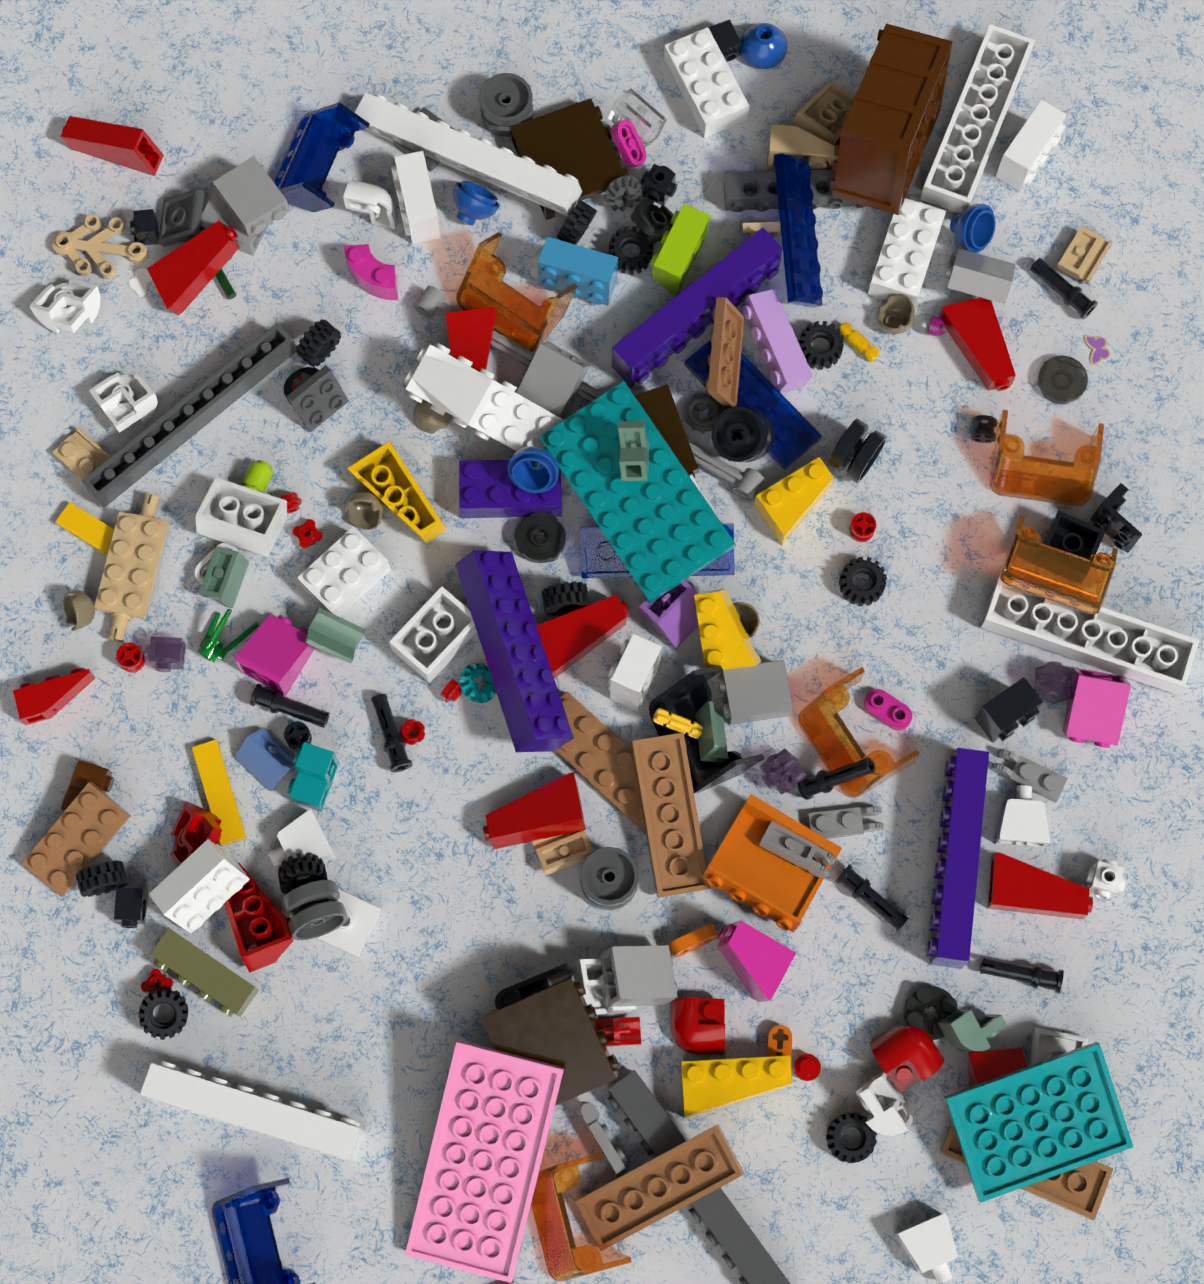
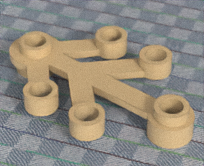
(96, 246)

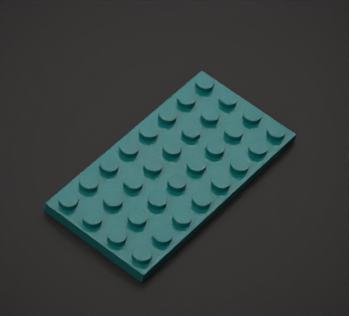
(654, 525)

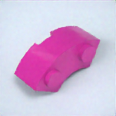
(370, 273)

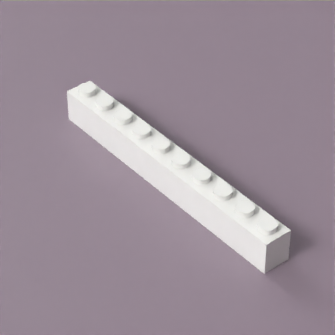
(469, 154)

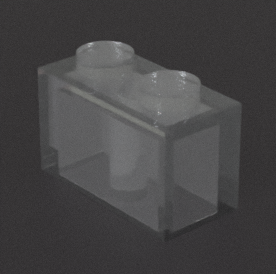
(644, 117)

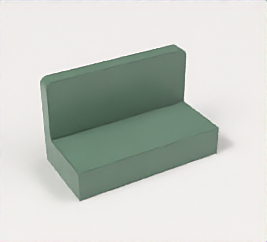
(224, 576)
(333, 635)
(713, 738)

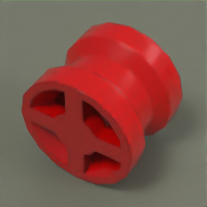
(863, 521)
(127, 653)

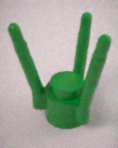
(211, 646)

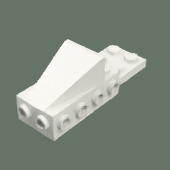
(477, 399)

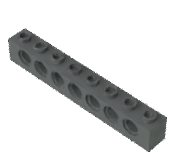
(762, 182)

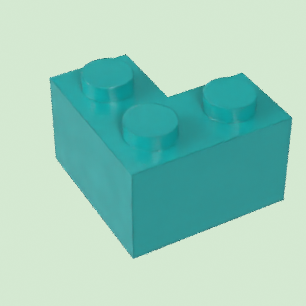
(315, 776)

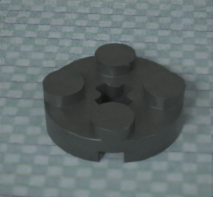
(652, 219)
(547, 550)
(925, 998)

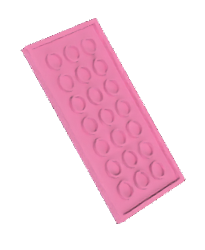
(484, 1161)

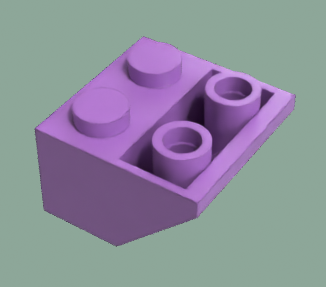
(672, 614)

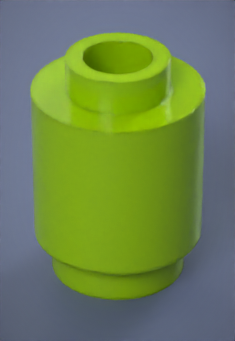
(257, 476)

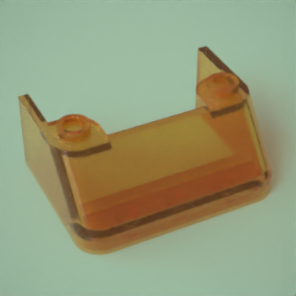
(515, 314)
(1040, 477)
(1055, 572)
(837, 745)
(553, 1225)

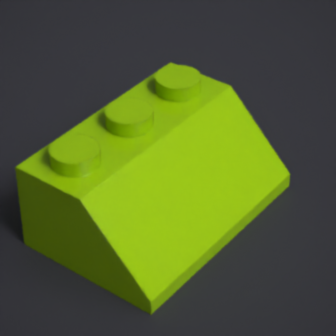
(680, 248)

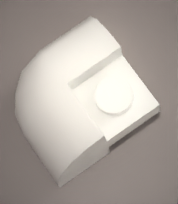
(371, 200)
(67, 305)
(125, 399)
(591, 975)
(884, 1105)

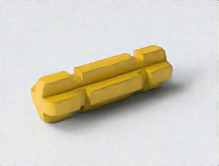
(859, 342)
(678, 723)

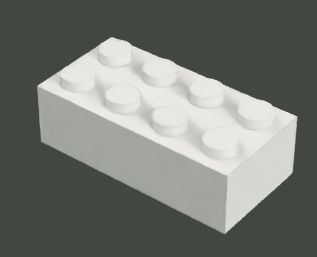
(706, 82)
(907, 251)

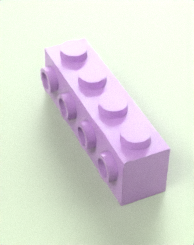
(776, 341)

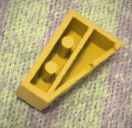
(793, 497)
(722, 633)

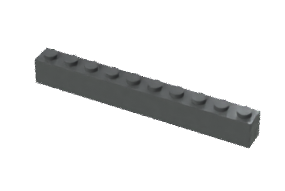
(189, 415)
(714, 1209)

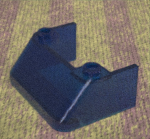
(312, 153)
(248, 1236)

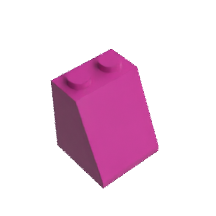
(275, 654)
(1096, 707)
(755, 958)

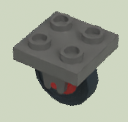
(314, 395)

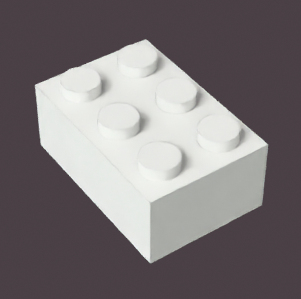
(1032, 146)
(415, 197)
(241, 517)
(344, 573)
(434, 634)
(635, 672)
(199, 886)

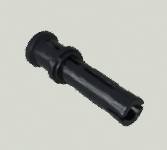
(1072, 295)
(278, 703)
(394, 744)
(825, 781)
(861, 889)
(1035, 976)

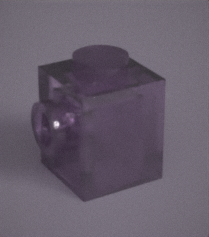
(166, 653)

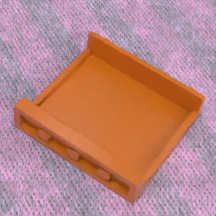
(761, 877)

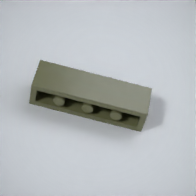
(204, 972)

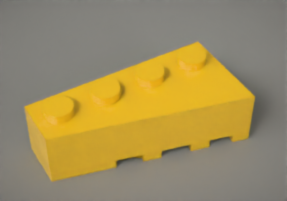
(391, 481)

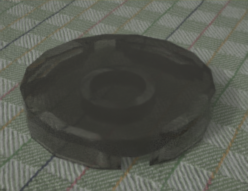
(1062, 379)

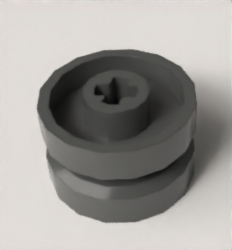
(505, 103)
(599, 866)
(314, 910)

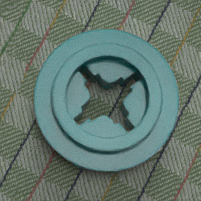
(470, 687)

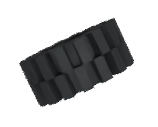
(577, 223)
(634, 237)
(828, 333)
(318, 343)
(867, 567)
(565, 598)
(298, 867)
(101, 878)
(159, 1029)
(834, 1138)

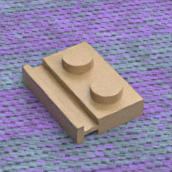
(752, 228)
(1084, 255)
(80, 454)
(562, 851)

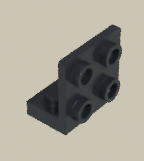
(1106, 517)

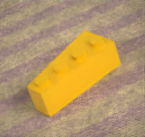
(731, 1081)

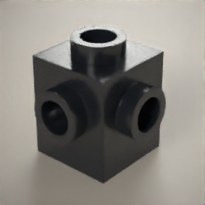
(659, 184)

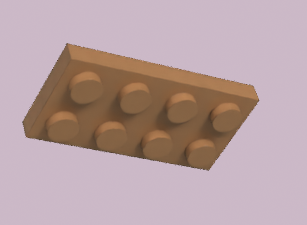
(725, 353)
(76, 839)

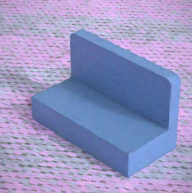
(265, 758)

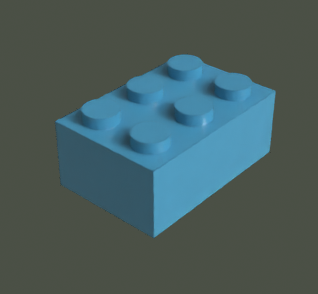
(569, 264)

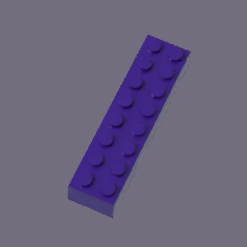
(692, 309)
(514, 651)
(958, 858)

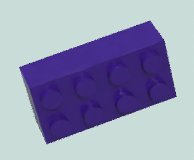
(490, 493)

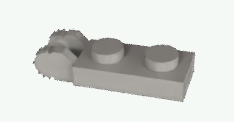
(1026, 772)
(844, 822)
(796, 850)
(602, 1136)

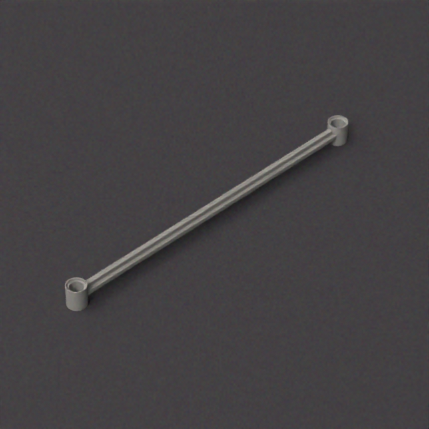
(746, 483)

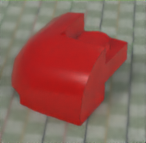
(192, 830)
(698, 1025)
(907, 1055)

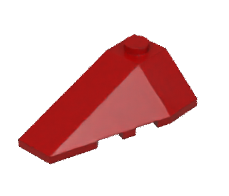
(257, 926)

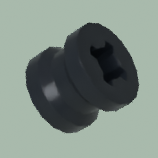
(984, 429)
(295, 731)

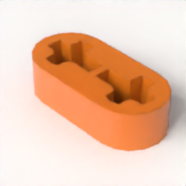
(693, 940)
(772, 1043)

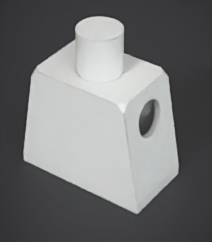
(1023, 821)
(302, 837)
(930, 1246)

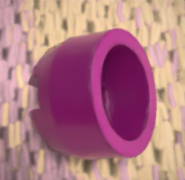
(934, 326)

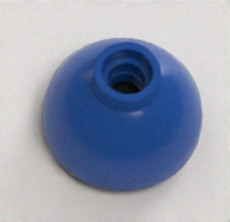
(763, 52)
(474, 202)
(974, 227)
(533, 469)

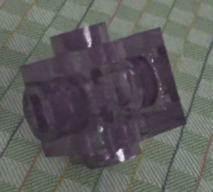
(1053, 682)
(782, 772)

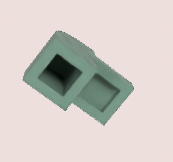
(634, 451)
(967, 1033)

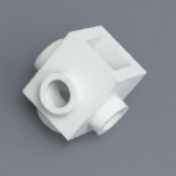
(1099, 885)

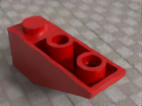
(47, 698)

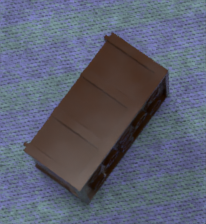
(891, 119)

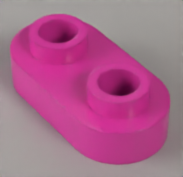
(628, 143)
(887, 710)

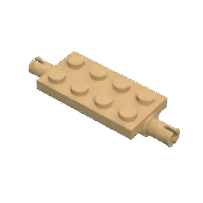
(132, 566)

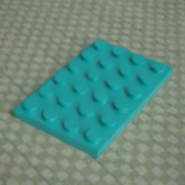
(1038, 1122)

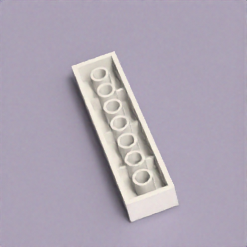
(977, 119)
(1100, 640)
(254, 1113)

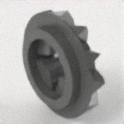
(617, 189)
(701, 403)

